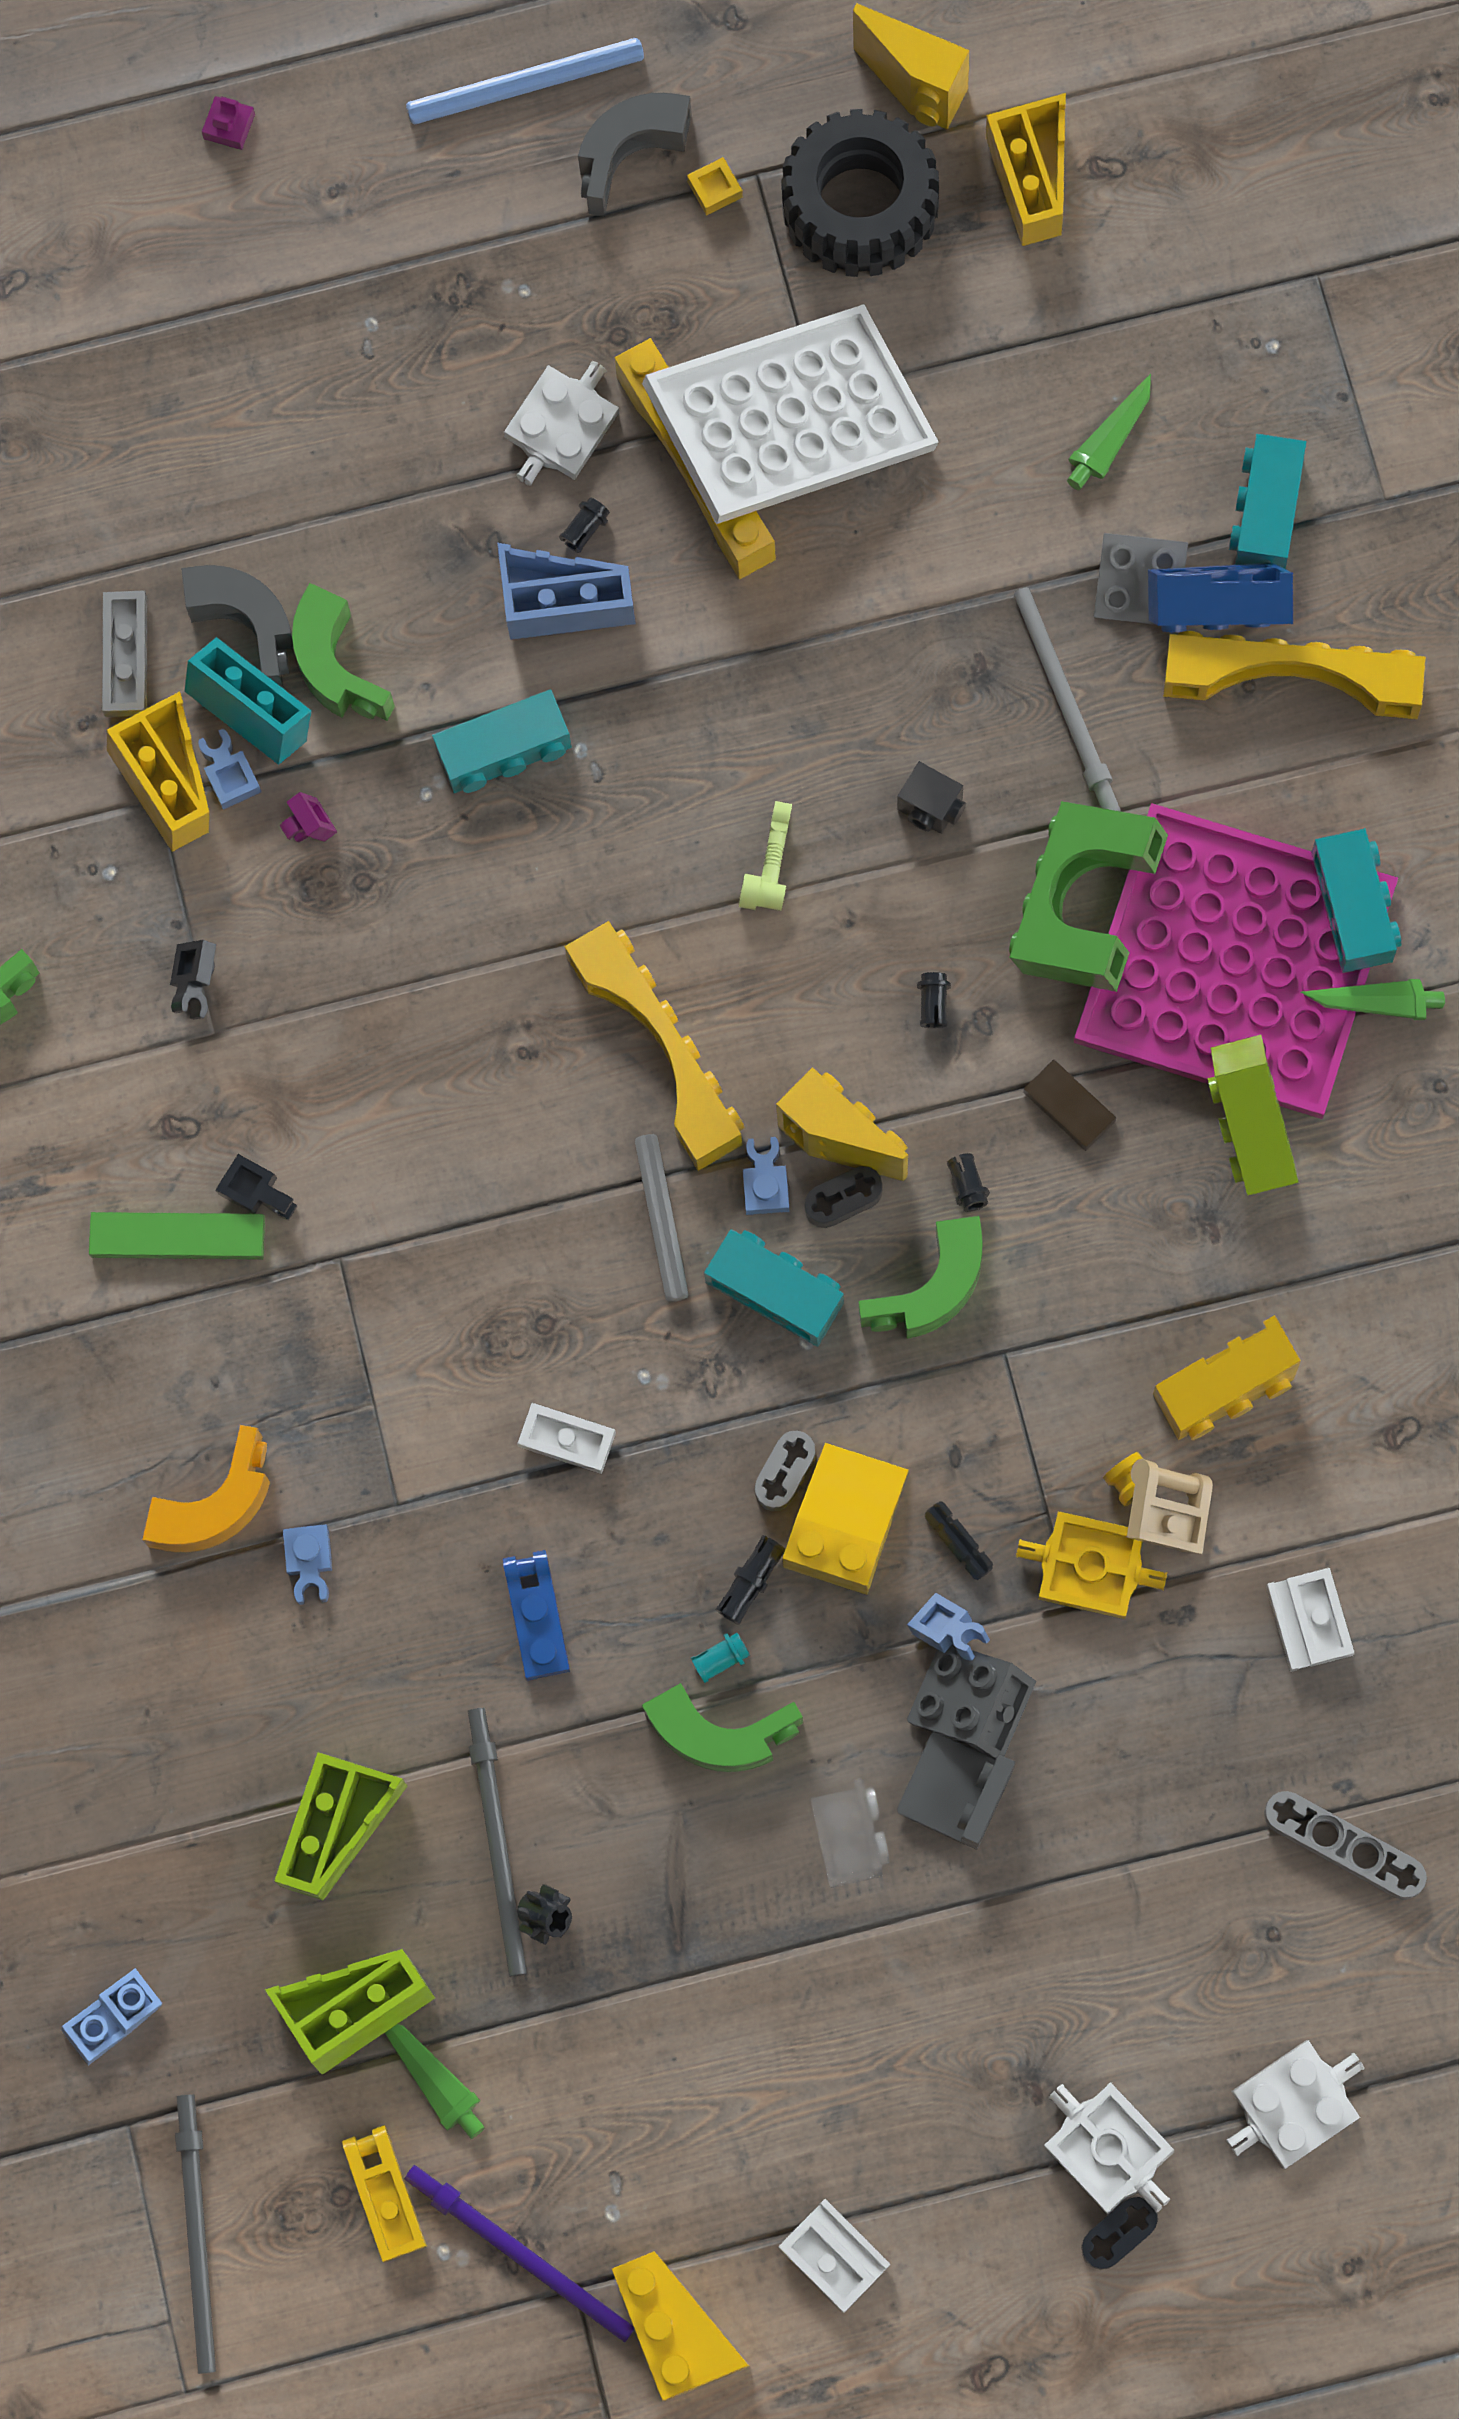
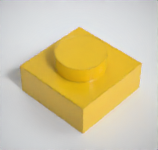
(715, 186)

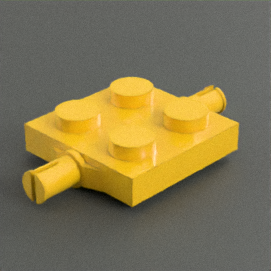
(1090, 1565)

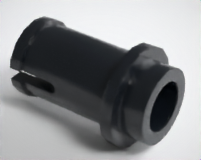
(584, 524)
(933, 999)
(970, 1190)

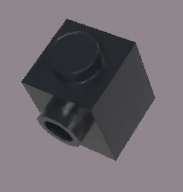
(931, 799)

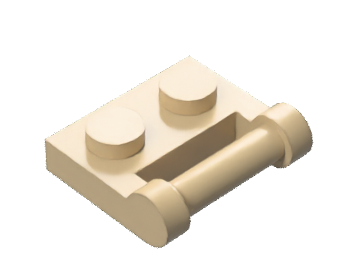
(1167, 1521)

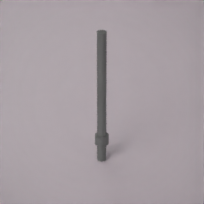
(483, 1755)
(189, 2143)

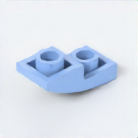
(111, 2017)

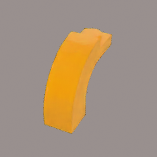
(220, 1516)

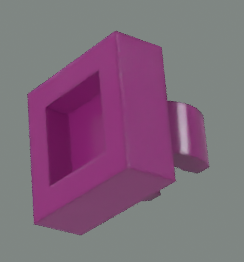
(228, 122)
(308, 819)

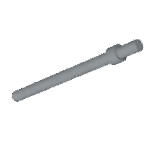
(1095, 774)

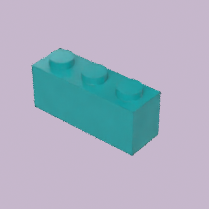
(1268, 500)
(247, 700)
(502, 742)
(1356, 900)
(775, 1286)

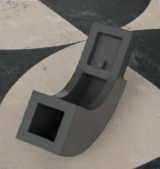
(627, 127)
(234, 595)

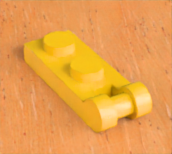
(384, 2195)

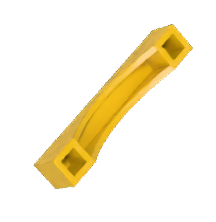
(742, 539)
(1381, 681)
(611, 974)

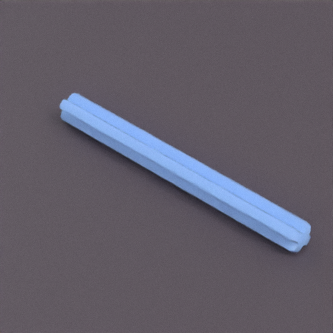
(525, 81)

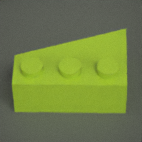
(1252, 1116)
(334, 1822)
(351, 2006)

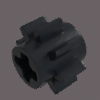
(544, 1914)

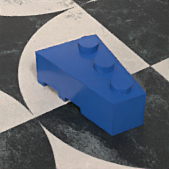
(1220, 596)

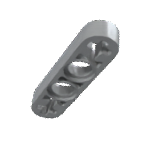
(1348, 1838)

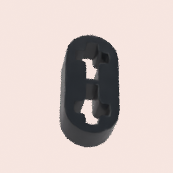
(838, 1188)
(1126, 2242)

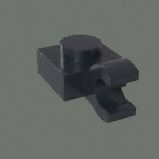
(191, 972)
(251, 1186)

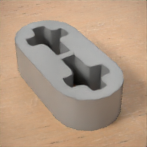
(794, 1475)

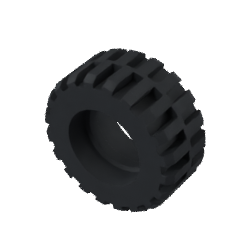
(852, 144)

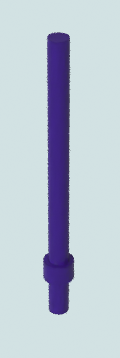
(447, 2200)

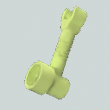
(765, 890)

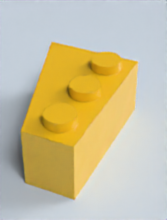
(1029, 161)
(162, 770)
(1228, 1381)
(673, 2329)

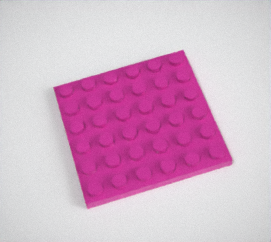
(1223, 956)

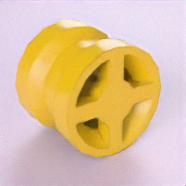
(1121, 1479)

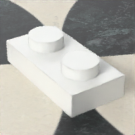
(566, 1438)

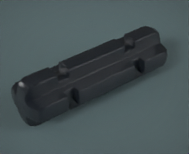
(958, 1540)

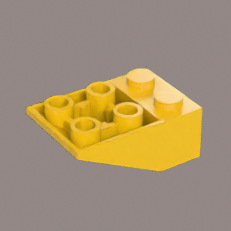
(837, 1130)

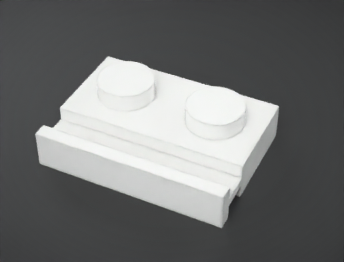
(1310, 1619)
(834, 2255)

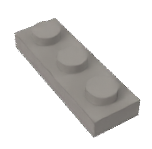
(124, 653)

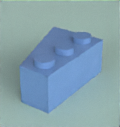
(562, 594)

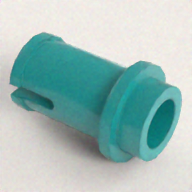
(720, 1657)

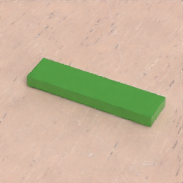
(176, 1235)

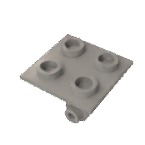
(1124, 574)

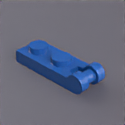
(536, 1617)

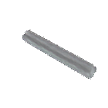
(661, 1218)

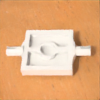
(561, 422)
(1295, 2104)
(1109, 2148)

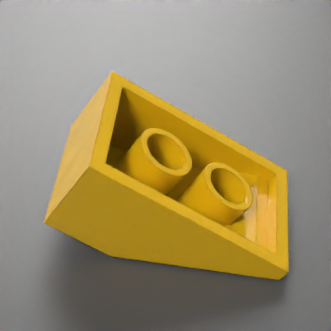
(917, 67)
(845, 1518)

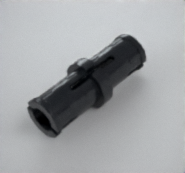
(750, 1579)

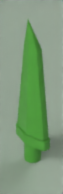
(1103, 445)
(1392, 999)
(442, 2089)

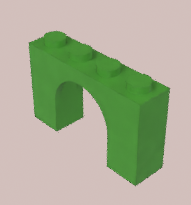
(1079, 842)

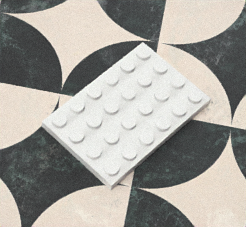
(789, 413)

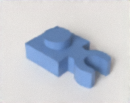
(230, 773)
(765, 1184)
(308, 1555)
(944, 1624)

